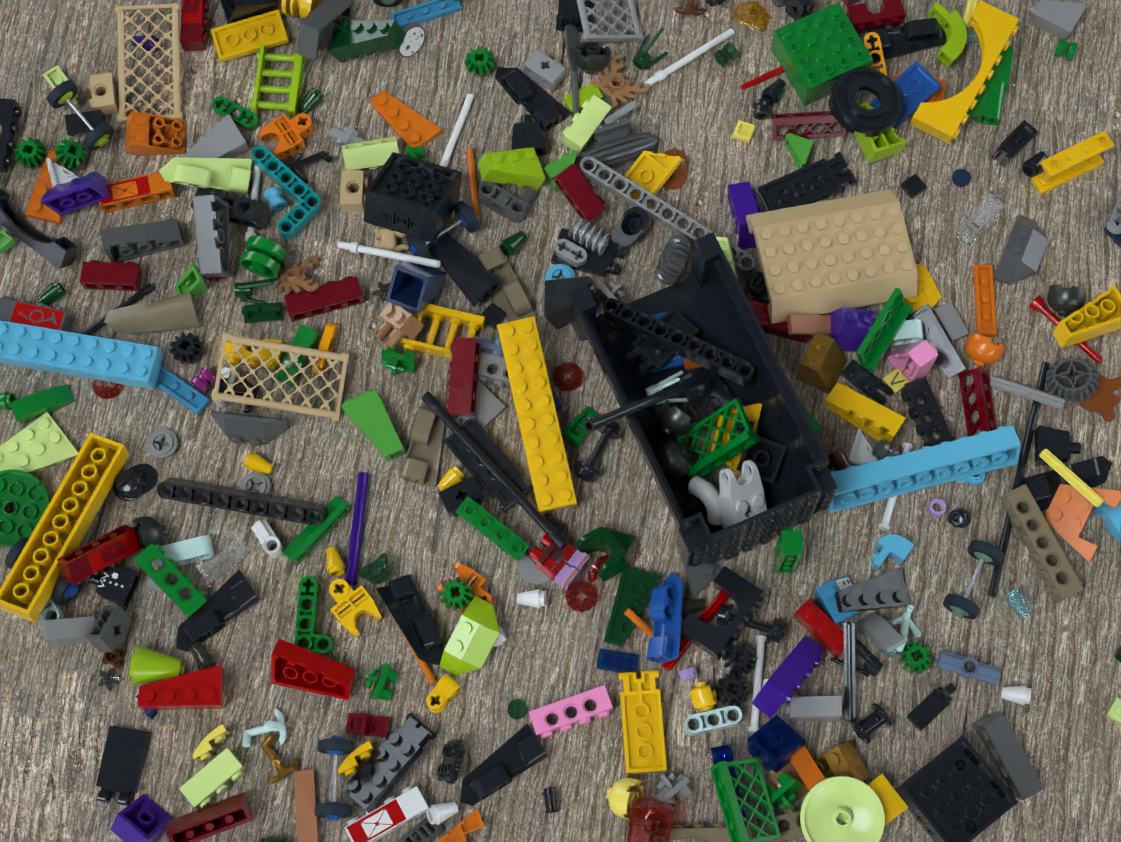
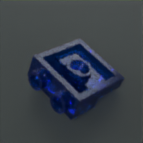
(775, 744)

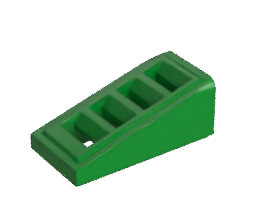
(572, 435)

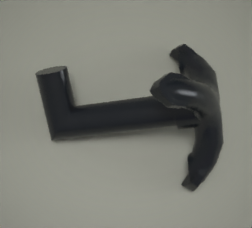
(297, 164)
(238, 391)

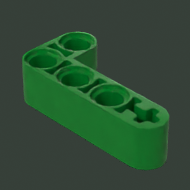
(310, 615)

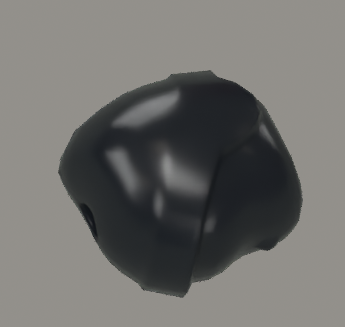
(959, 518)

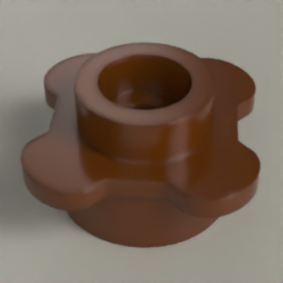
(116, 662)

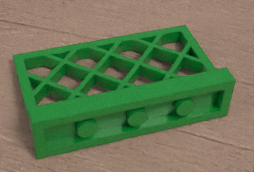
(883, 331)
(727, 451)
(731, 803)

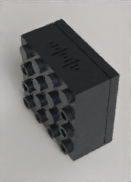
(412, 197)
(956, 794)

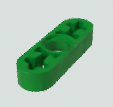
(231, 106)

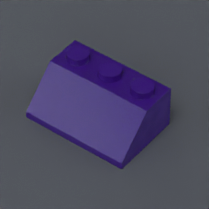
(76, 193)

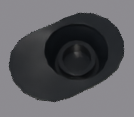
(630, 227)
(135, 482)

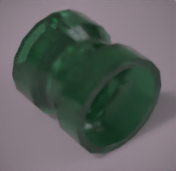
(726, 54)

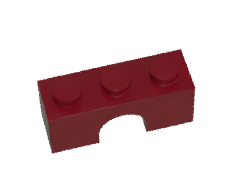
(890, 14)

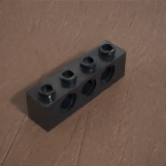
(240, 204)
(922, 390)

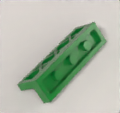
(313, 535)

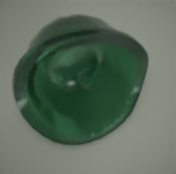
(378, 570)

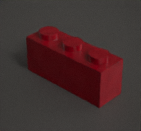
(579, 192)
(111, 276)

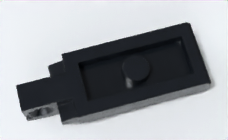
(931, 707)

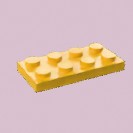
(248, 34)

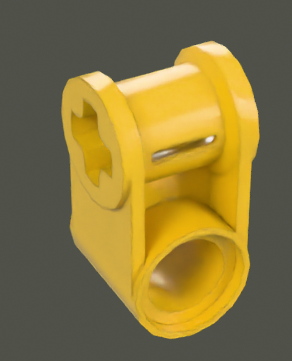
(445, 691)

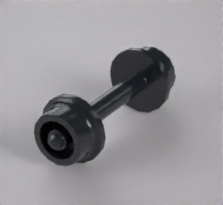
(587, 472)
(775, 631)

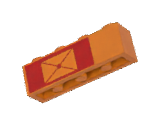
(137, 192)

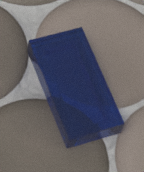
(617, 661)

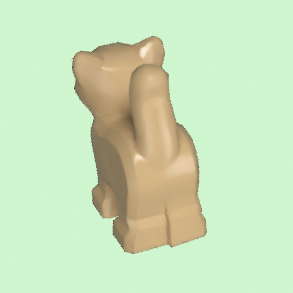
(389, 240)

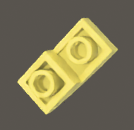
(205, 748)

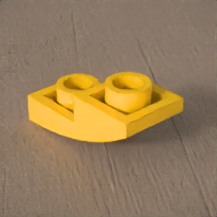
(350, 764)

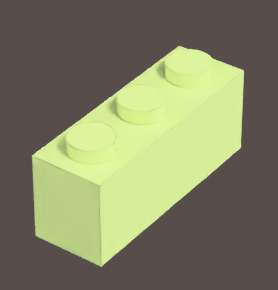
(585, 123)
(369, 153)
(212, 779)

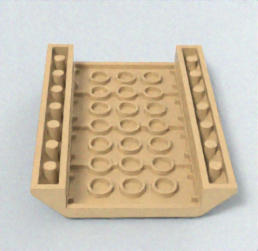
(834, 254)

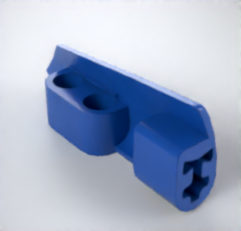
(666, 614)

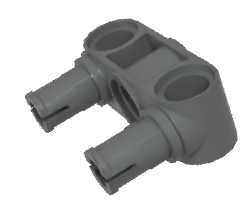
(504, 202)

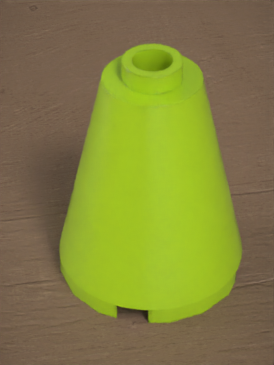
(152, 666)

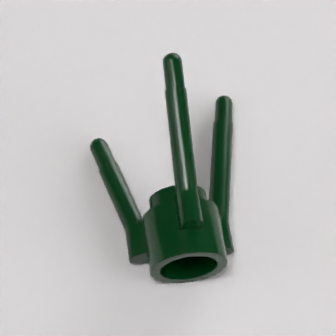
(642, 58)
(244, 289)

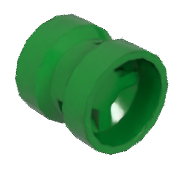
(1062, 47)

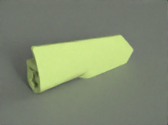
(216, 173)

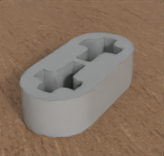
(573, 249)

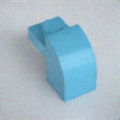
(1112, 519)
(892, 546)

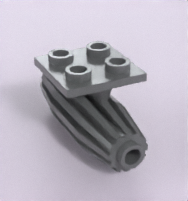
(617, 145)

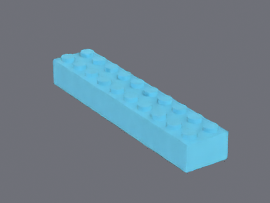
(79, 355)
(925, 468)

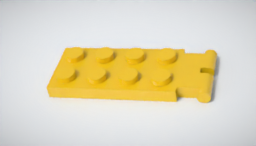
(642, 723)

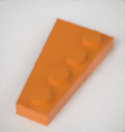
(405, 122)
(37, 209)

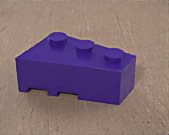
(742, 203)

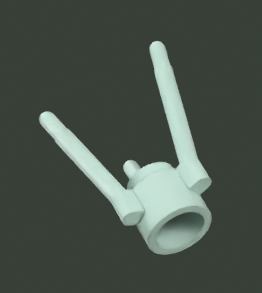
(663, 384)

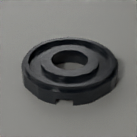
(856, 118)

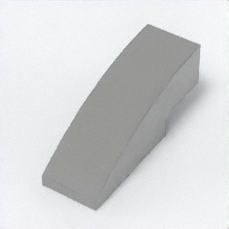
(880, 632)

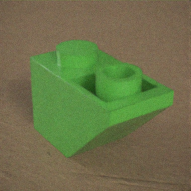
(554, 168)

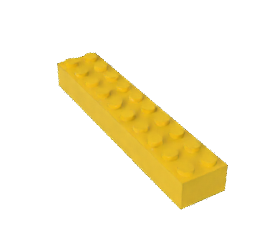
(537, 415)
(62, 526)

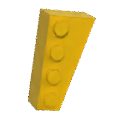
(1092, 320)
(864, 413)

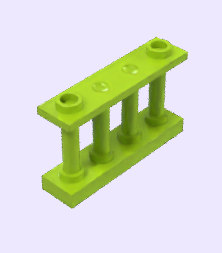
(293, 90)

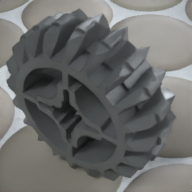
(672, 259)
(1084, 376)

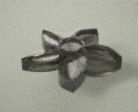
(382, 292)
(108, 679)

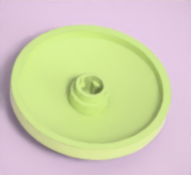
(842, 812)

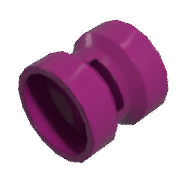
(203, 380)

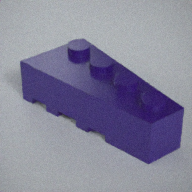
(788, 676)

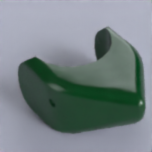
(612, 542)

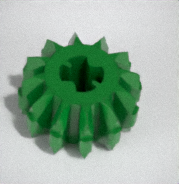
(479, 61)
(30, 153)
(77, 154)
(463, 589)
(921, 663)

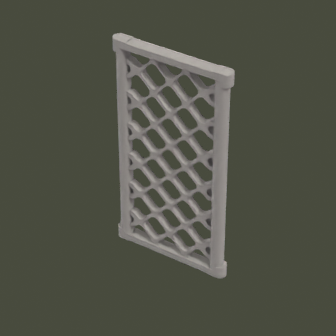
(589, 27)

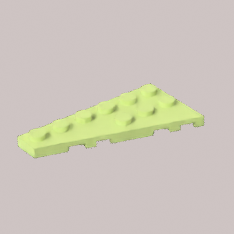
(36, 447)

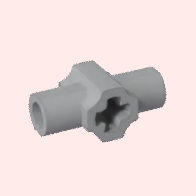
(345, 136)

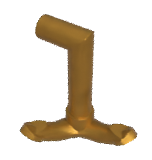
(281, 769)

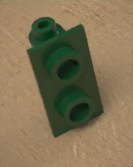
(262, 312)

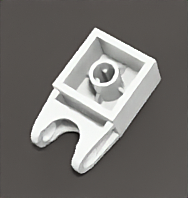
(740, 497)

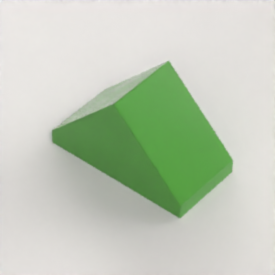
(798, 148)
(191, 282)

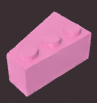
(914, 359)

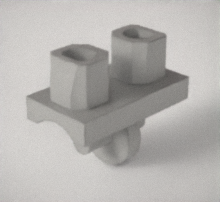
(606, 291)
(672, 785)

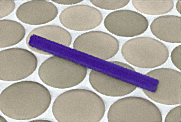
(357, 527)

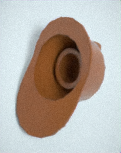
(679, 176)

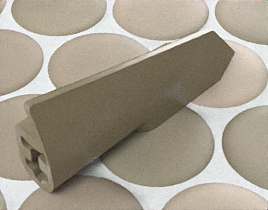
(510, 293)
(157, 315)
(424, 449)

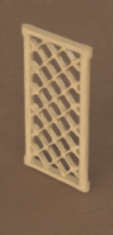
(175, 50)
(343, 357)

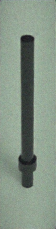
(130, 301)

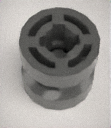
(883, 449)

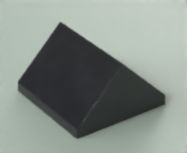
(766, 456)

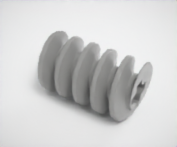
(589, 236)

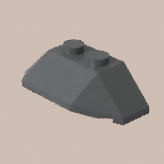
(1022, 251)
(250, 428)

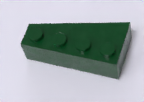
(366, 38)

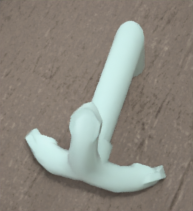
(906, 623)
(269, 726)

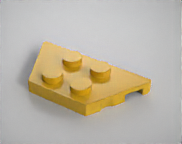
(652, 171)
(926, 290)
(753, 414)

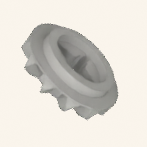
(157, 437)
(257, 478)

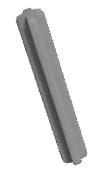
(1027, 392)

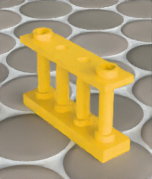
(1072, 163)
(440, 314)

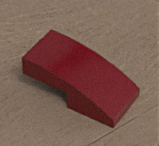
(368, 725)

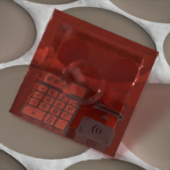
(650, 820)

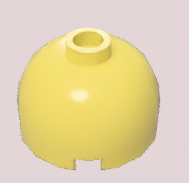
(622, 795)

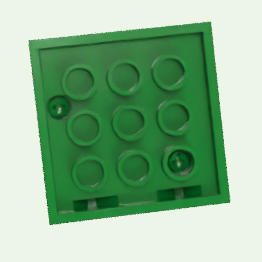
(819, 51)

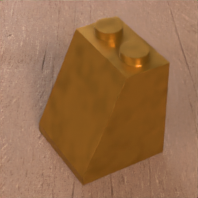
(821, 363)

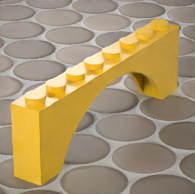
(944, 117)

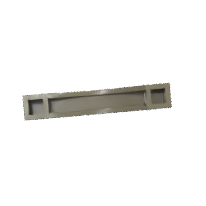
(716, 834)

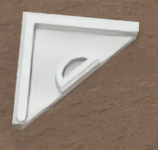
(59, 174)
(861, 450)

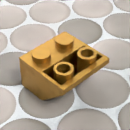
(842, 761)

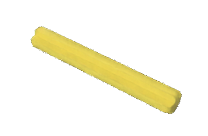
(1071, 478)

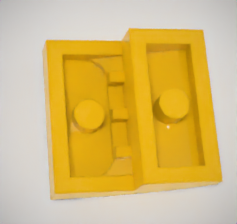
(890, 799)

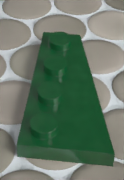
(633, 593)

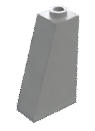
(220, 142)

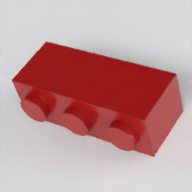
(821, 627)

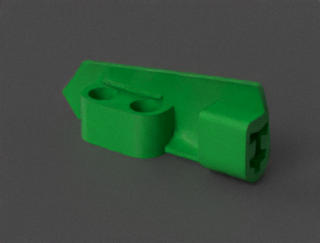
(990, 103)

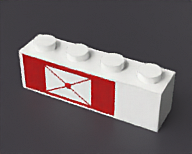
(388, 817)

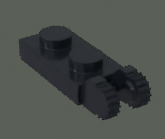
(1015, 142)
(866, 381)

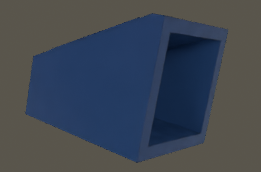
(414, 286)

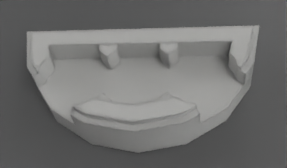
(530, 573)

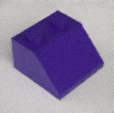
(850, 327)
(141, 821)

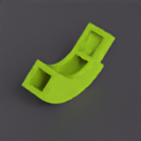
(955, 34)

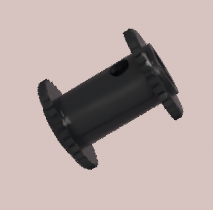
(869, 724)

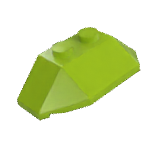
(471, 638)

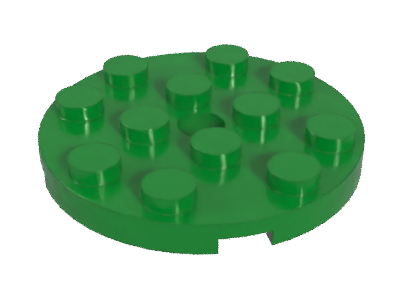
(30, 500)

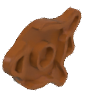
(1104, 398)

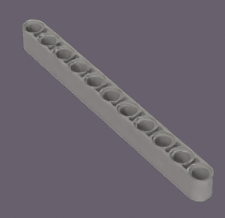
(661, 207)

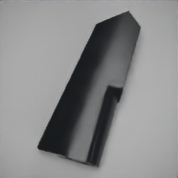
(907, 39)
(532, 97)
(462, 268)
(1044, 485)
(218, 609)
(412, 618)
(500, 768)

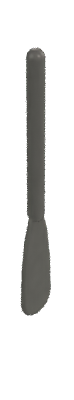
(572, 40)

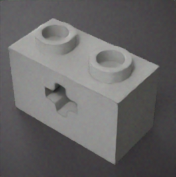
(544, 70)

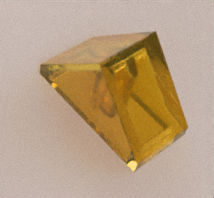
(751, 15)

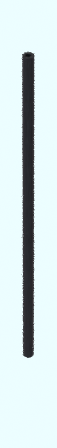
(1019, 477)

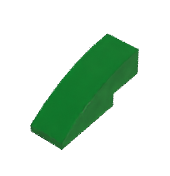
(305, 338)
(41, 402)

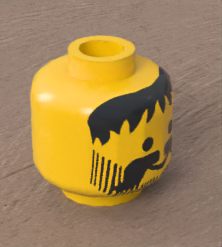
(703, 696)

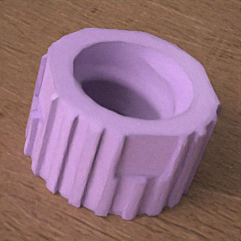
(942, 503)
(688, 674)

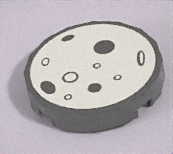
(413, 40)

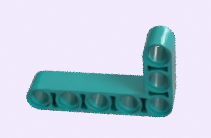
(290, 188)

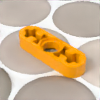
(879, 52)
(326, 345)

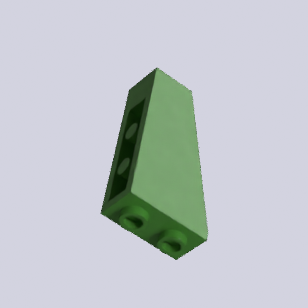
(373, 421)

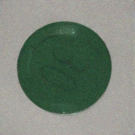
(517, 709)

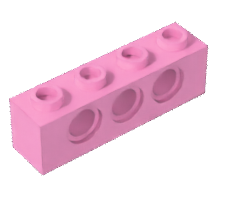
(597, 695)

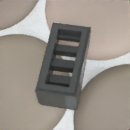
(410, 834)

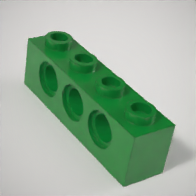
(492, 528)
(788, 551)
(187, 606)

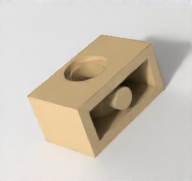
(102, 84)
(349, 181)

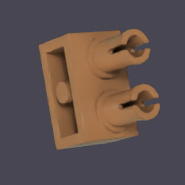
(400, 321)

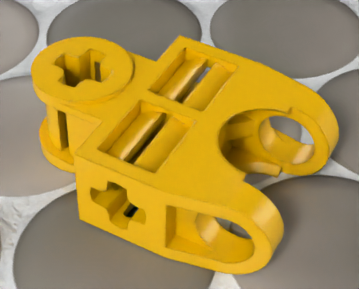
(351, 605)

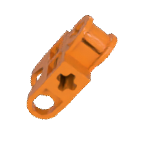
(294, 127)
(473, 579)

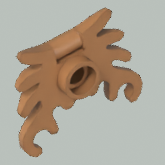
(616, 86)
(295, 278)

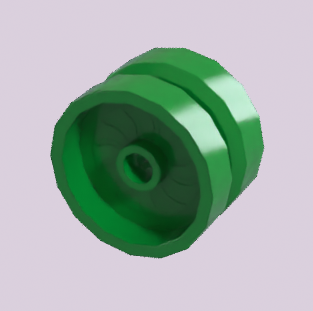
(262, 257)

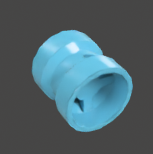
(275, 199)

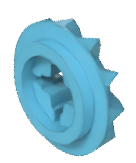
(554, 272)

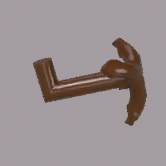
(689, 9)

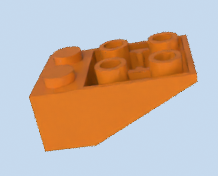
(154, 135)

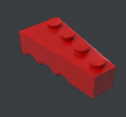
(310, 672)
(188, 691)

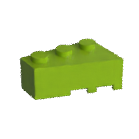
(881, 146)
(513, 167)

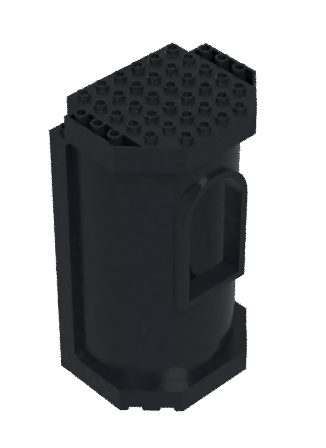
(725, 319)

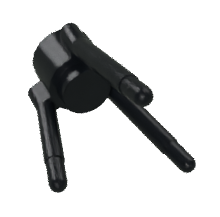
(871, 664)

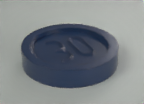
(961, 177)

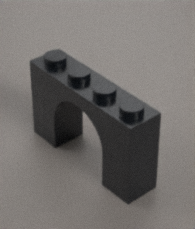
(9, 116)
(717, 640)

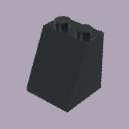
(242, 9)
(557, 298)

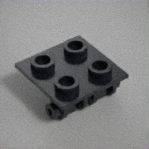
(569, 14)
(451, 753)

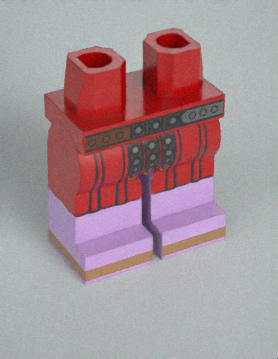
(559, 565)

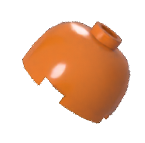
(983, 350)

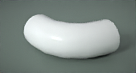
(708, 495)

